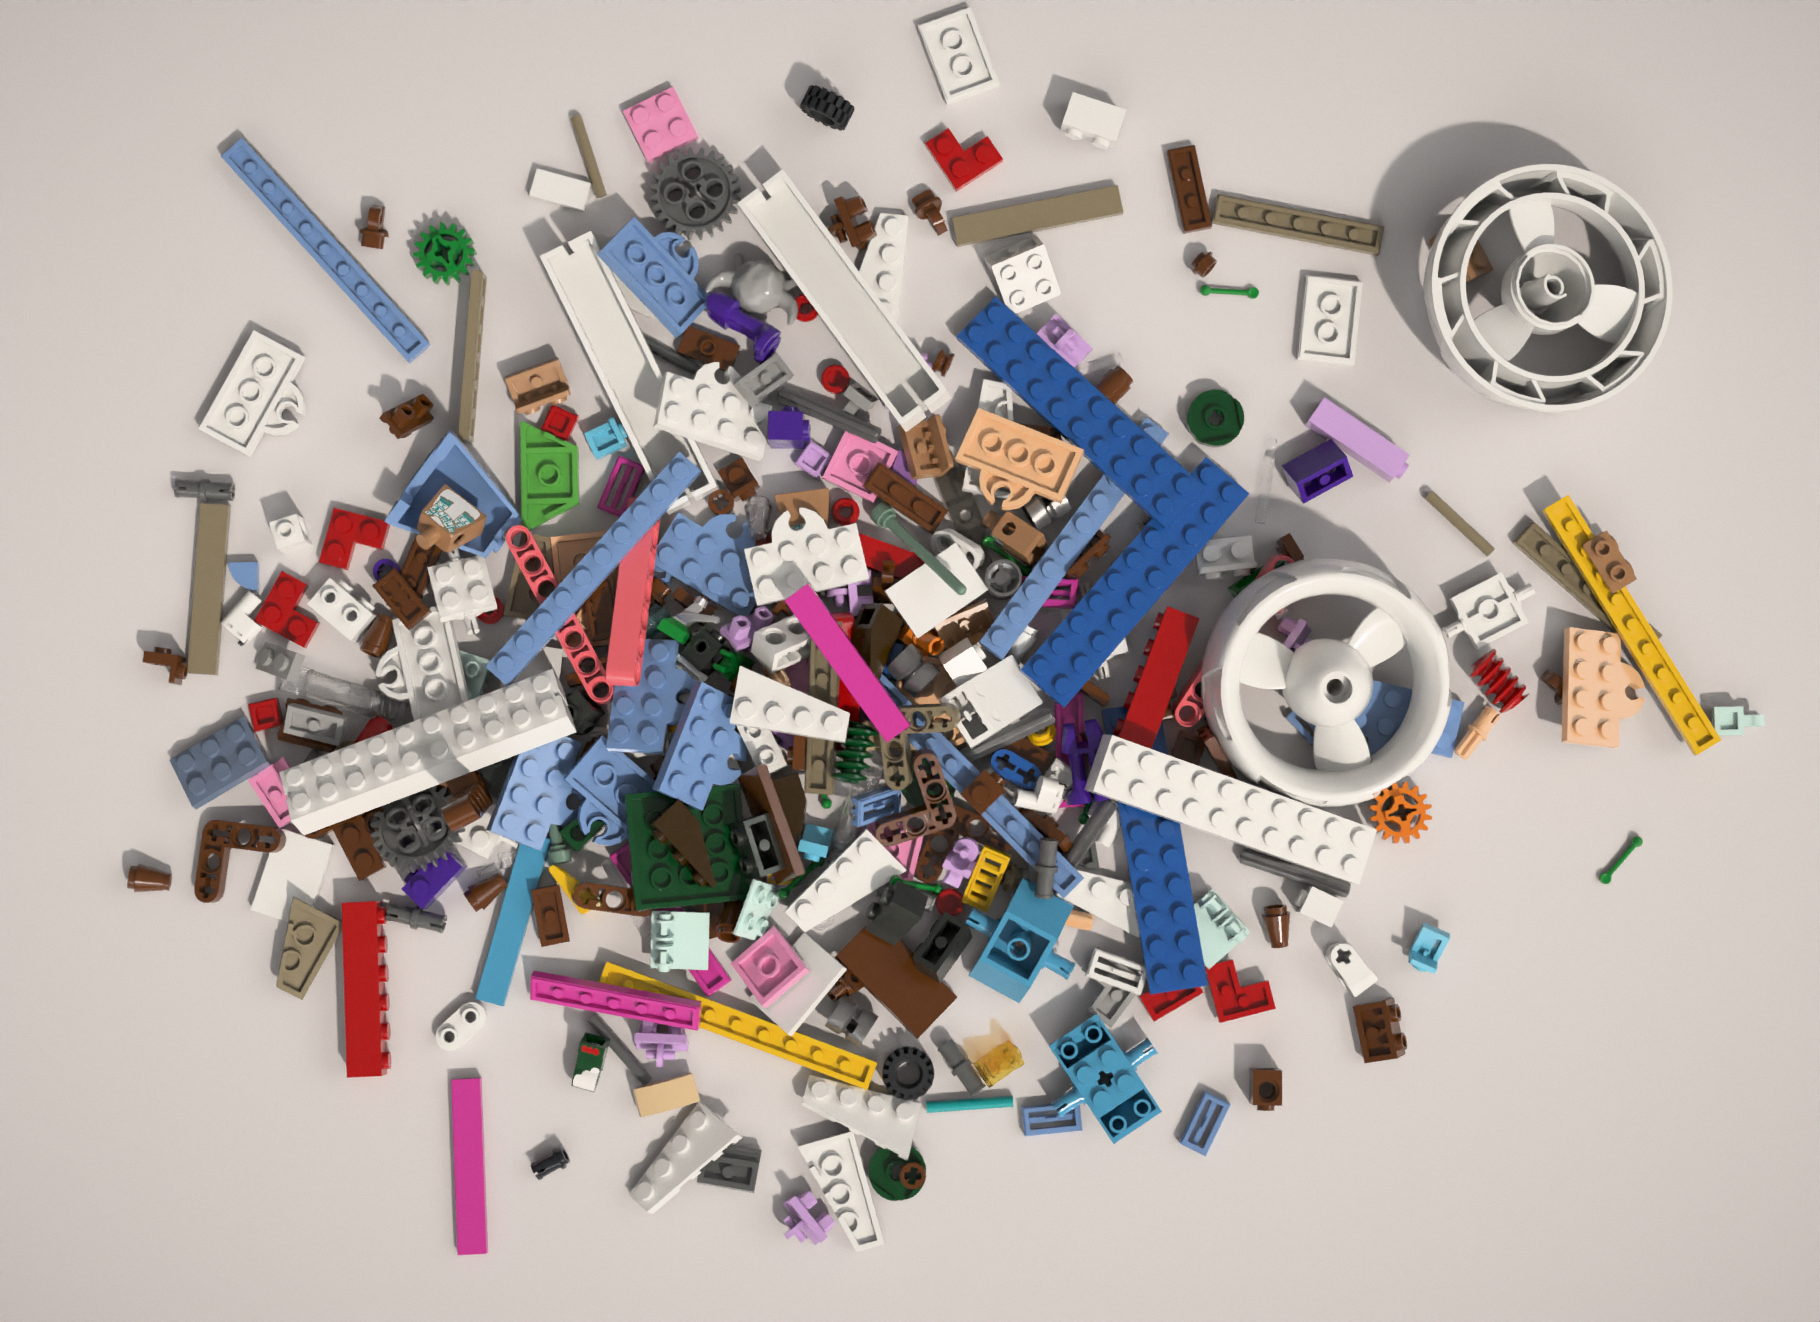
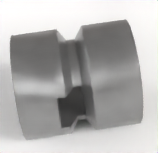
(1040, 515)
(1002, 579)
(913, 670)
(844, 1013)

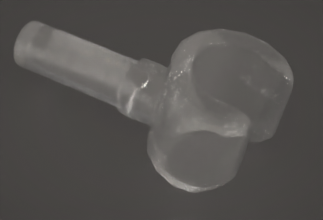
(505, 860)

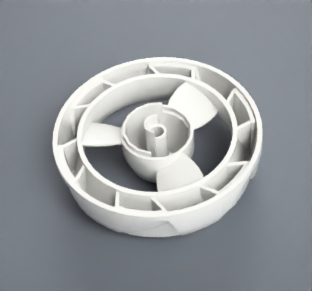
(1549, 288)
(1340, 751)

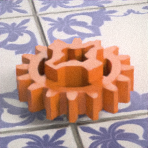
(1403, 827)

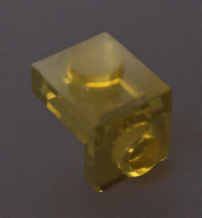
(999, 1063)

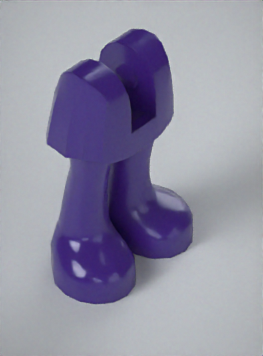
(727, 314)
(1075, 749)

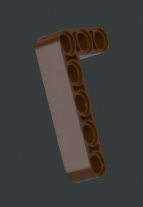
(468, 801)

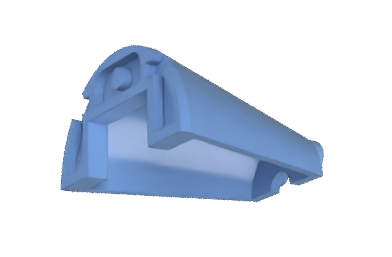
(456, 467)

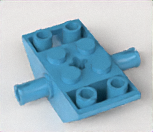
(1028, 920)
(1121, 1103)

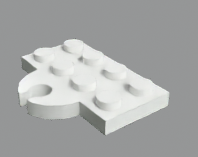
(256, 396)
(712, 412)
(805, 556)
(426, 667)

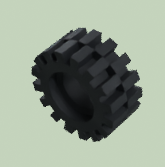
(827, 107)
(914, 1090)

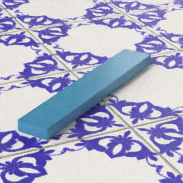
(512, 924)

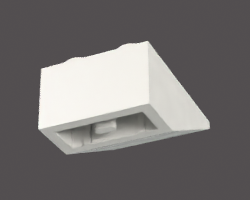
(992, 701)

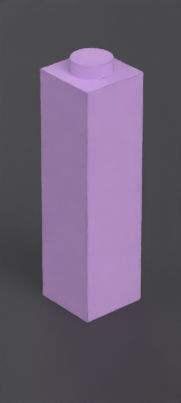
(1358, 440)

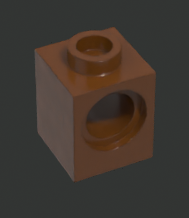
(1262, 1075)

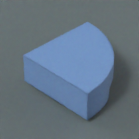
(245, 574)

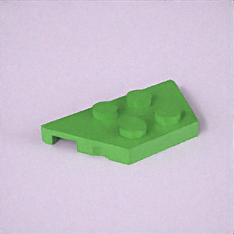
(547, 476)

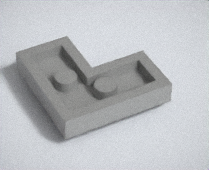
(1111, 1000)

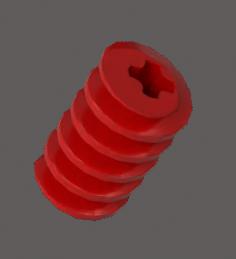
(1498, 682)

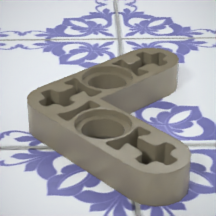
(939, 725)

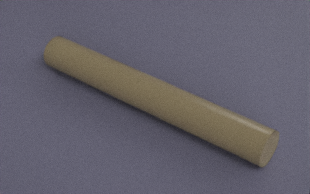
(588, 156)
(1458, 522)

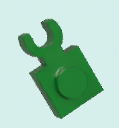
(730, 664)

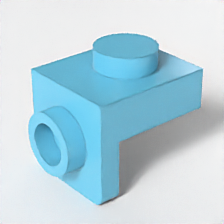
(607, 438)
(815, 842)
(1427, 948)

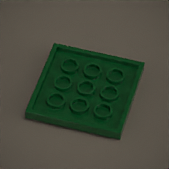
(656, 875)

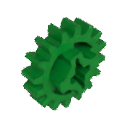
(435, 259)

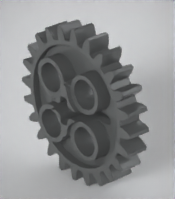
(711, 175)
(393, 839)

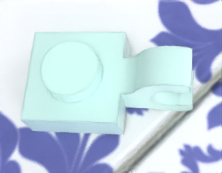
(1731, 720)

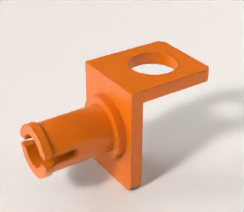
(925, 644)

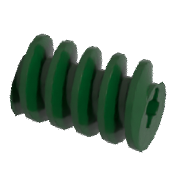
(855, 753)

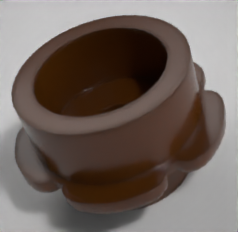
(1203, 264)

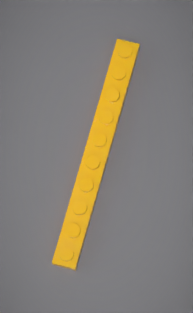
(1634, 632)
(756, 1031)

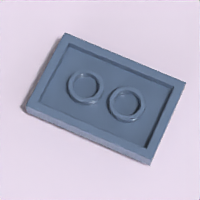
(220, 762)

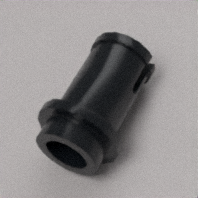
(550, 1163)

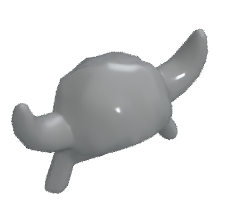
(757, 287)

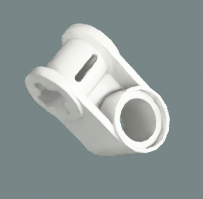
(1353, 971)

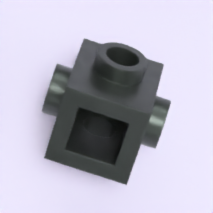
(704, 650)
(583, 711)

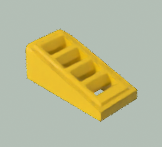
(567, 883)
(977, 894)

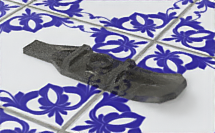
(958, 501)

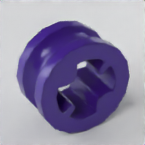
(387, 562)

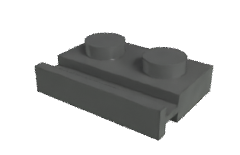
(733, 1169)

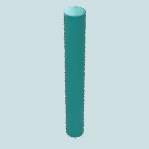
(969, 1104)

